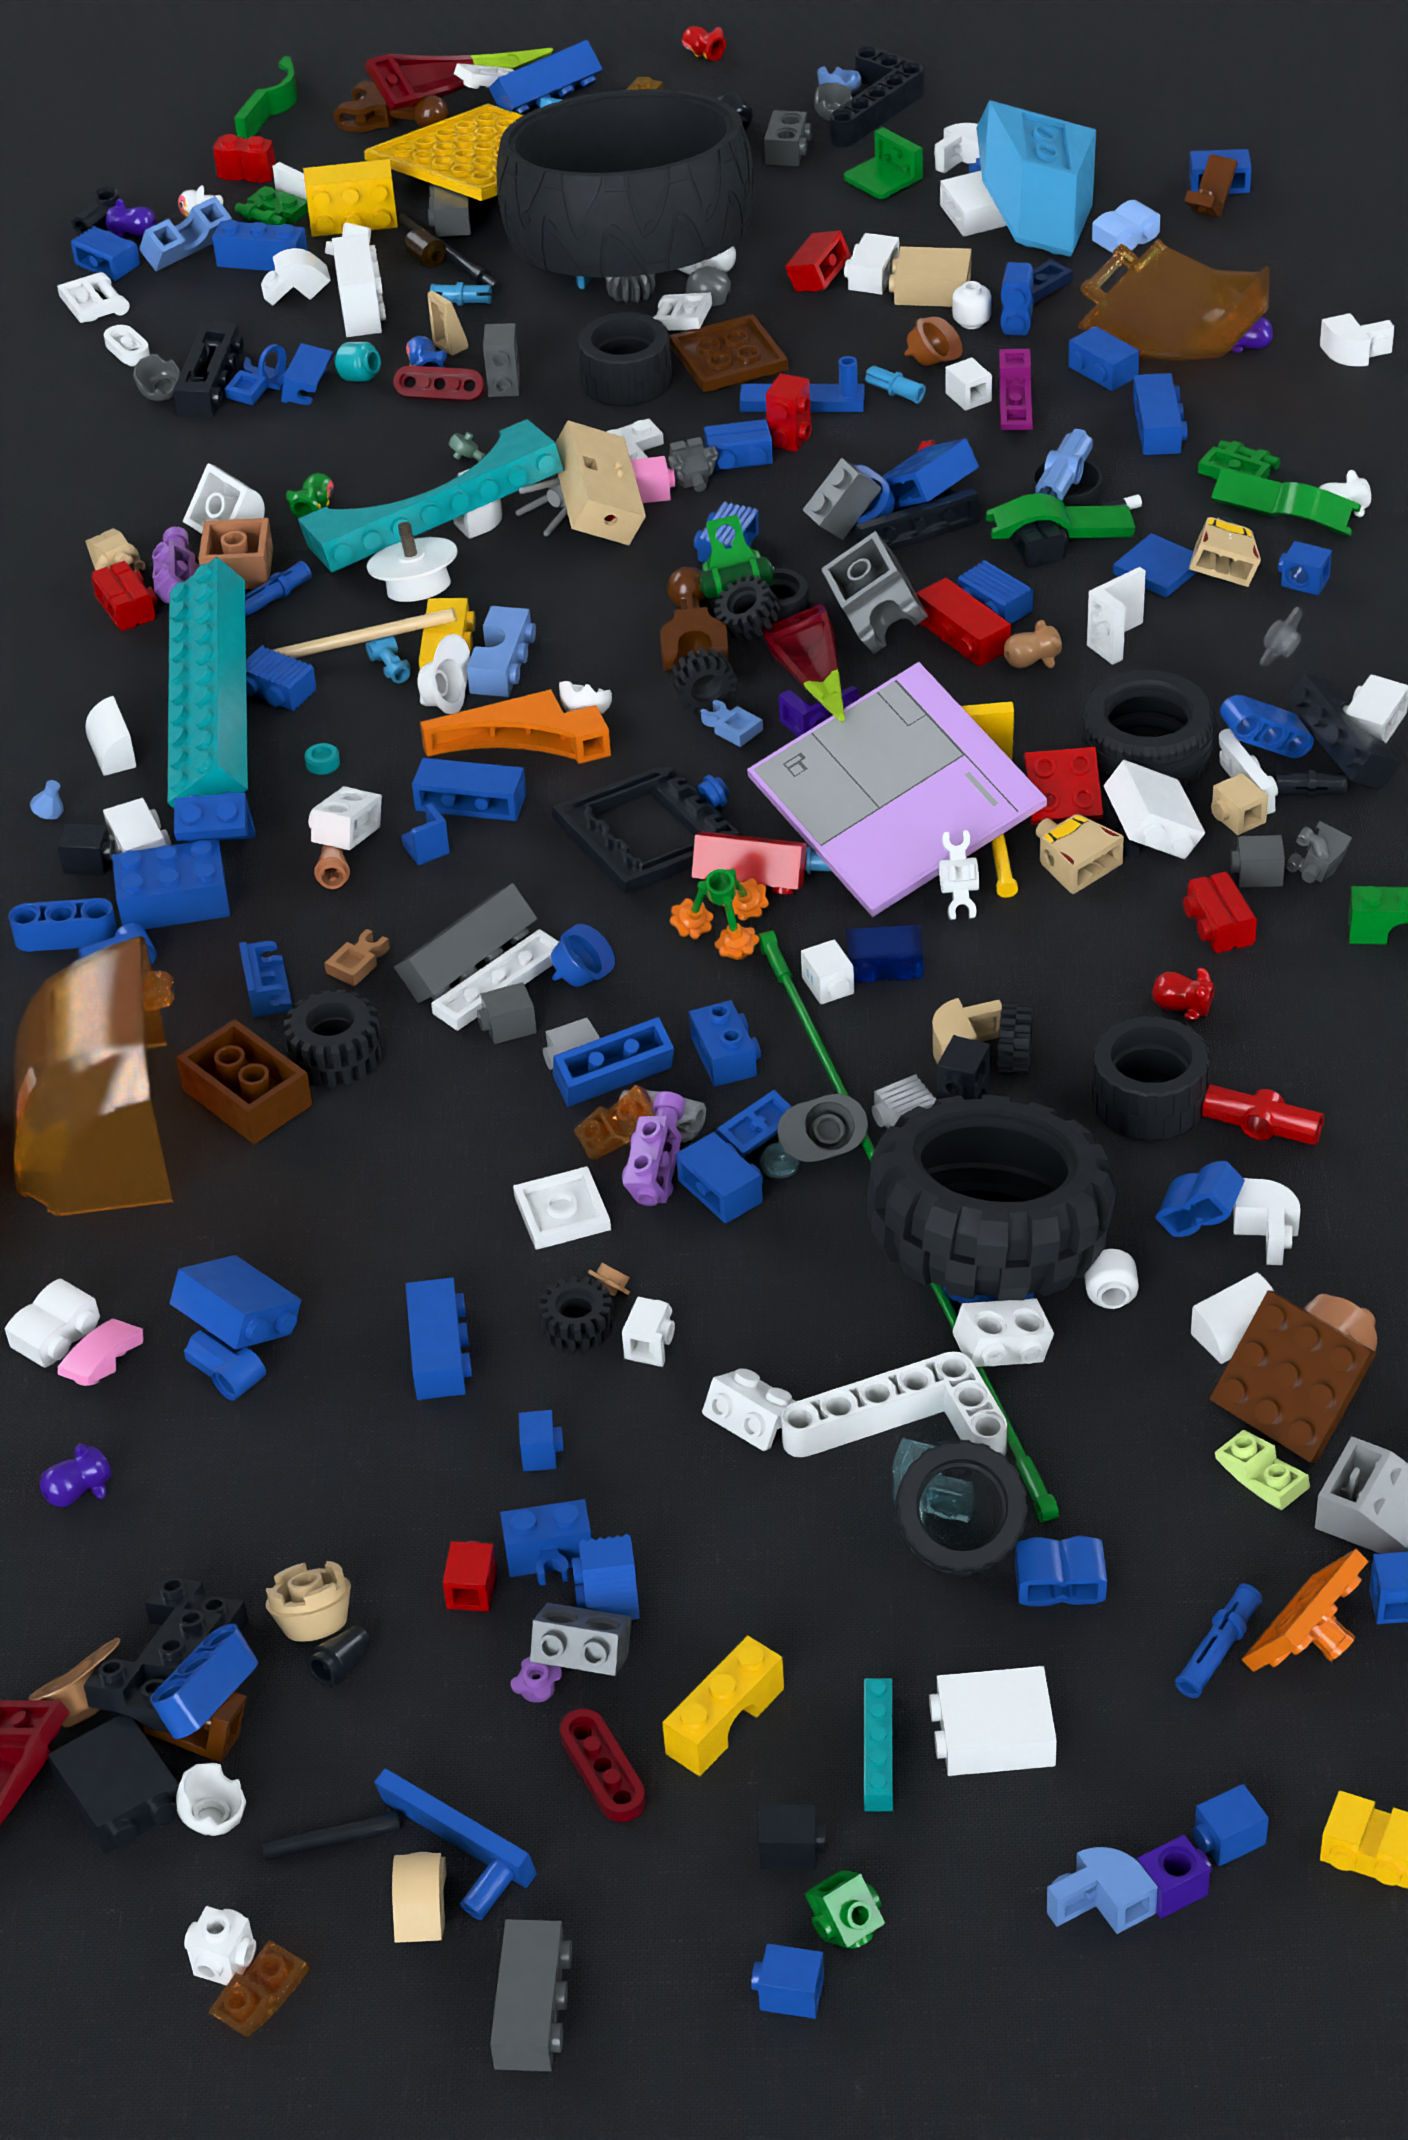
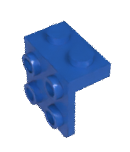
(213, 817)

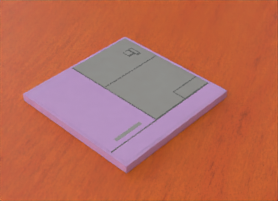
(891, 783)

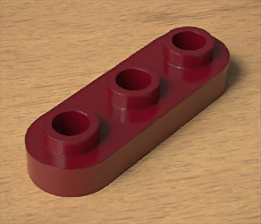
(428, 377)
(599, 1752)

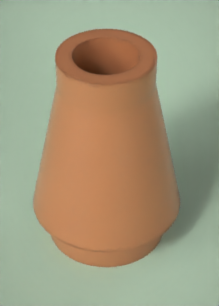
(331, 868)

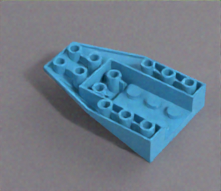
(1038, 175)

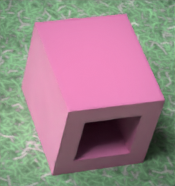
(653, 478)

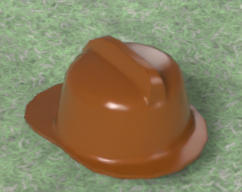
(933, 342)

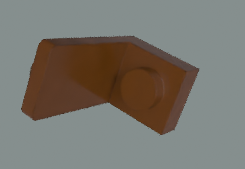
(1213, 186)
(216, 1735)

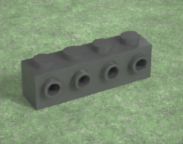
(466, 943)

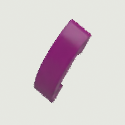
(1015, 389)

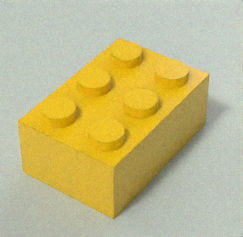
(350, 194)

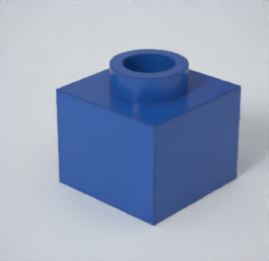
(539, 1440)

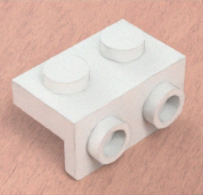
(746, 1406)

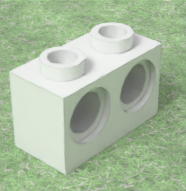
(345, 818)
(1003, 1332)

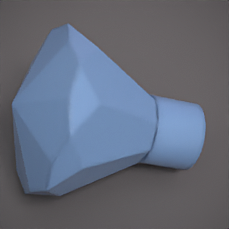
(48, 802)

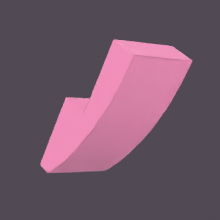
(97, 1352)

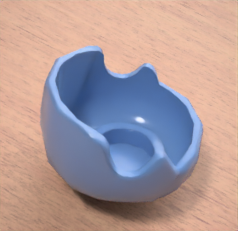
(844, 77)

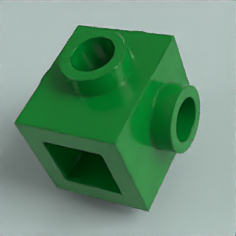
(845, 1909)

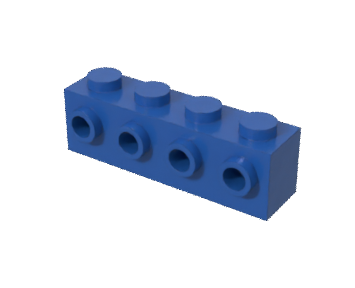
(547, 78)

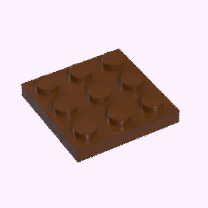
(728, 353)
(1292, 1376)

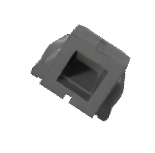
(692, 462)
(1324, 853)

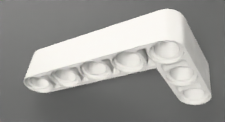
(893, 1399)

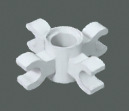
(958, 875)

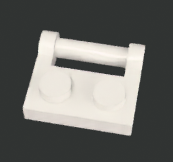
(86, 302)
(685, 309)

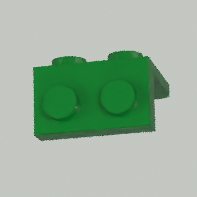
(894, 167)

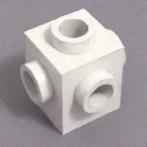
(220, 1945)

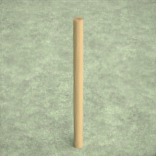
(369, 634)

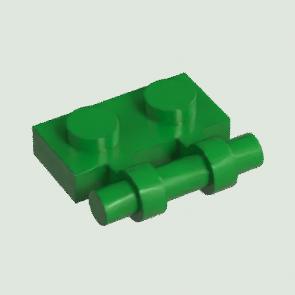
(272, 207)
(1237, 458)

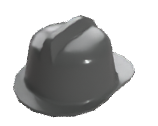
(822, 1127)

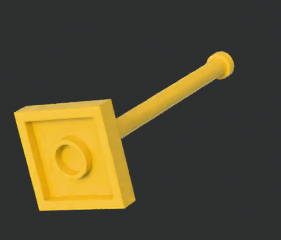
(998, 724)

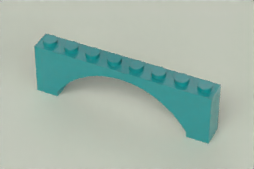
(348, 535)

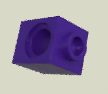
(1180, 1858)

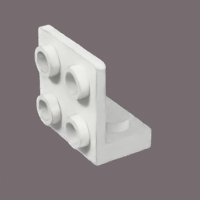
(1114, 610)

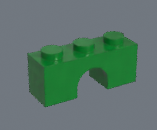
(1375, 912)

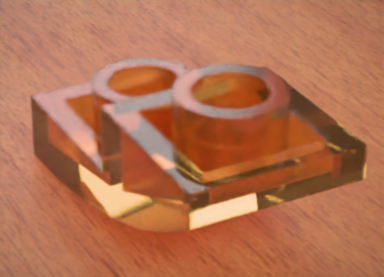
(613, 1127)
(259, 1993)

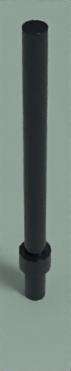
(477, 273)

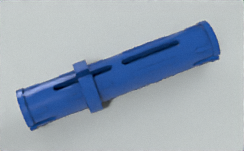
(276, 587)
(1228, 1626)

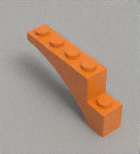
(521, 723)

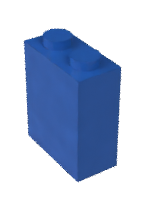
(930, 472)
(235, 1301)

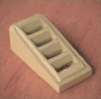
(445, 325)

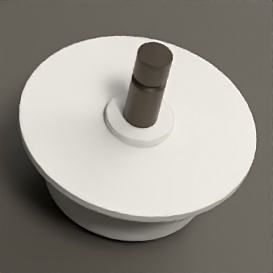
(414, 566)

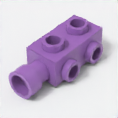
(172, 562)
(649, 1158)

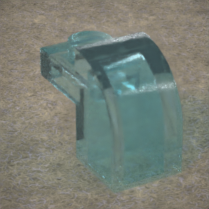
(942, 1495)

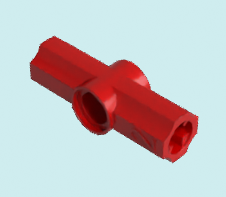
(1263, 1114)

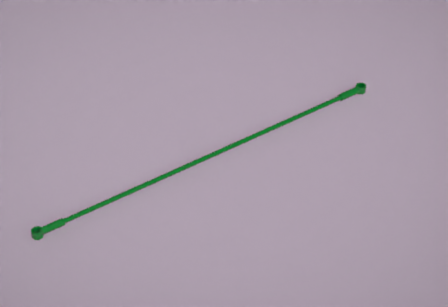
(1044, 1503)

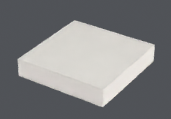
(561, 1208)

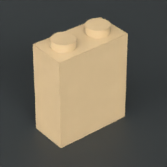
(928, 275)

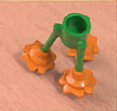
(737, 898)

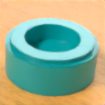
(322, 758)

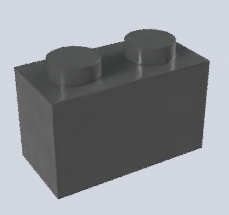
(842, 498)

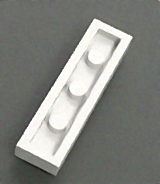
(513, 967)

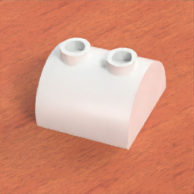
(222, 498)

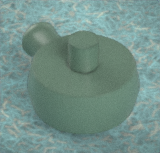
(465, 446)

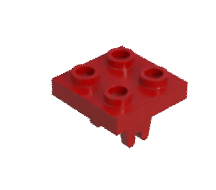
(1068, 782)

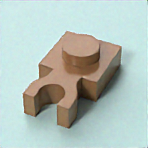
(356, 961)

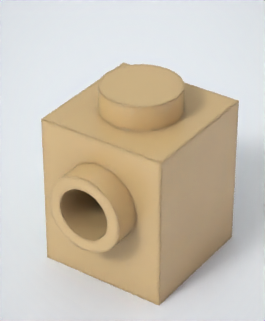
(1239, 804)

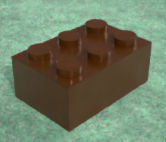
(244, 1081)

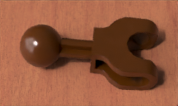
(374, 113)
(691, 625)

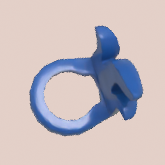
(273, 376)

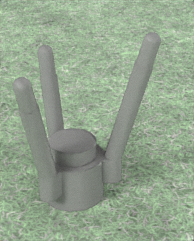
(554, 496)

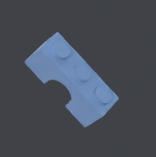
(170, 243)
(497, 665)

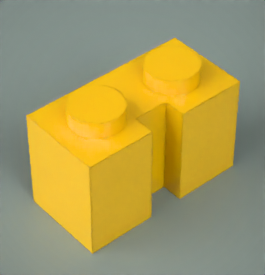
(1367, 1840)

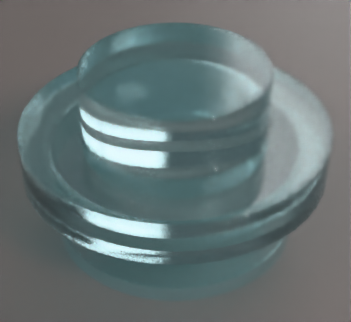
(777, 1162)

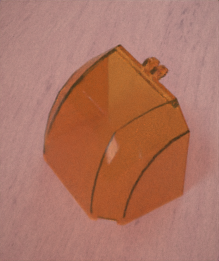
(83, 1085)

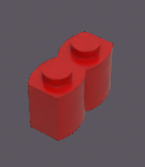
(244, 158)

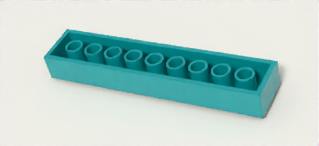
(207, 684)

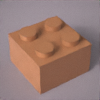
(241, 545)

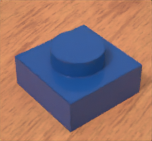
(246, 387)

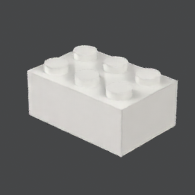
(359, 285)

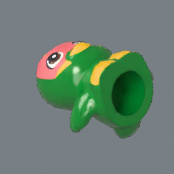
(312, 497)

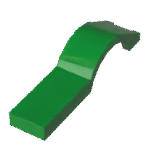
(267, 103)
(1285, 498)
(1077, 520)

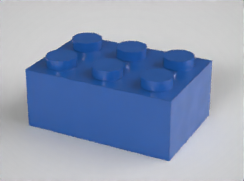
(171, 884)

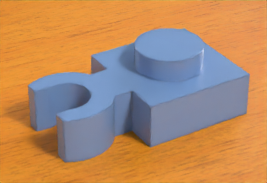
(734, 725)

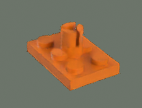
(1310, 1616)

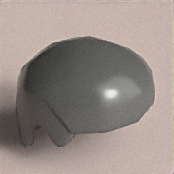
(830, 97)
(710, 280)
(156, 377)

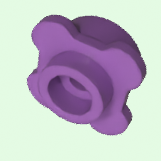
(536, 1689)

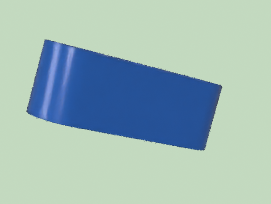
(1266, 726)
(62, 924)
(204, 1681)

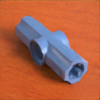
(1065, 464)

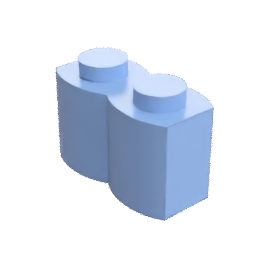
(1127, 225)

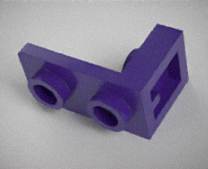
(801, 717)

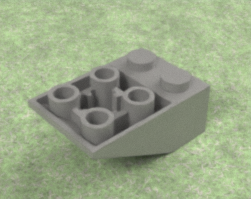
(1366, 1498)

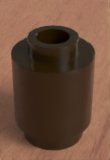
(425, 247)

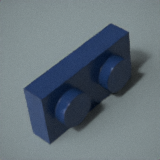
(1049, 278)

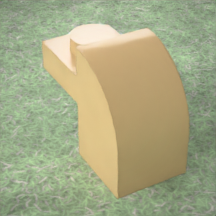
(973, 1022)
(418, 1896)

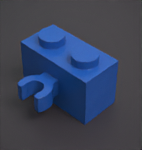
(544, 1538)

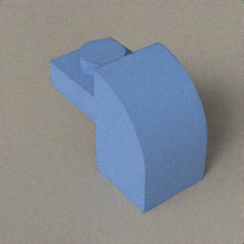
(1105, 1881)

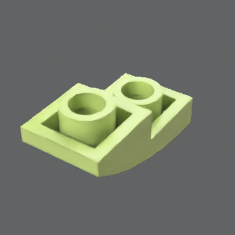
(1258, 1469)

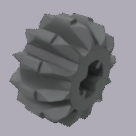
(631, 288)

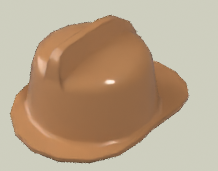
(70, 1687)

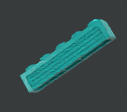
(878, 1744)

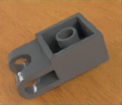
(873, 590)

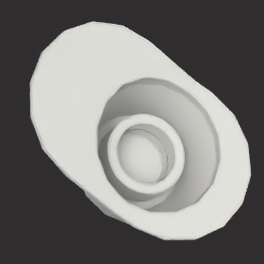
(445, 678)

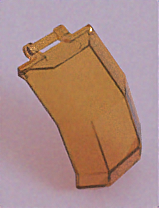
(1175, 304)

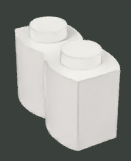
(52, 1323)

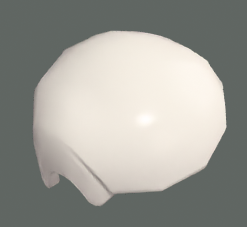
(578, 697)
(209, 1800)

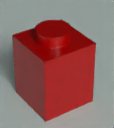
(469, 1576)

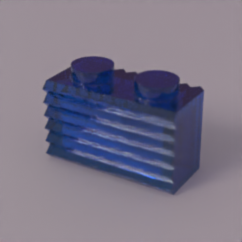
(885, 953)

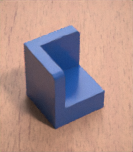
(428, 840)

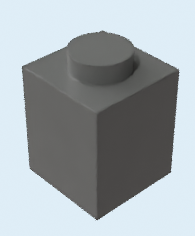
(1259, 861)
(507, 1013)

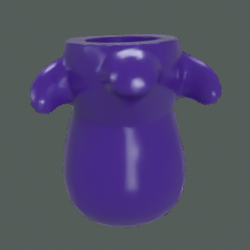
(130, 220)
(1256, 337)
(71, 1478)

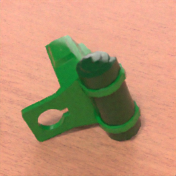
(731, 563)

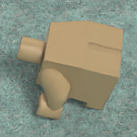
(111, 549)

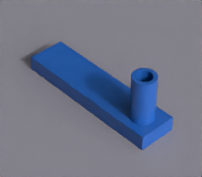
(841, 397)
(503, 1858)

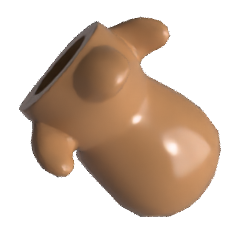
(1028, 647)

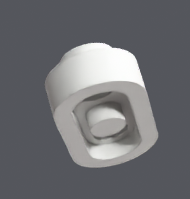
(126, 344)

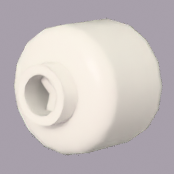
(971, 305)
(1112, 1279)

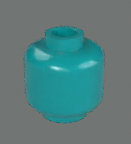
(357, 361)

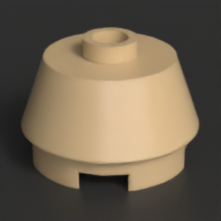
(309, 1602)

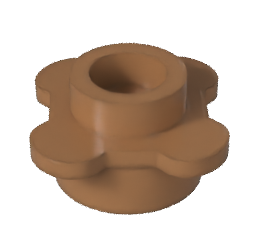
(611, 1279)

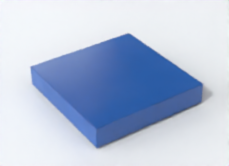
(1162, 560)

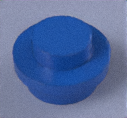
(714, 790)

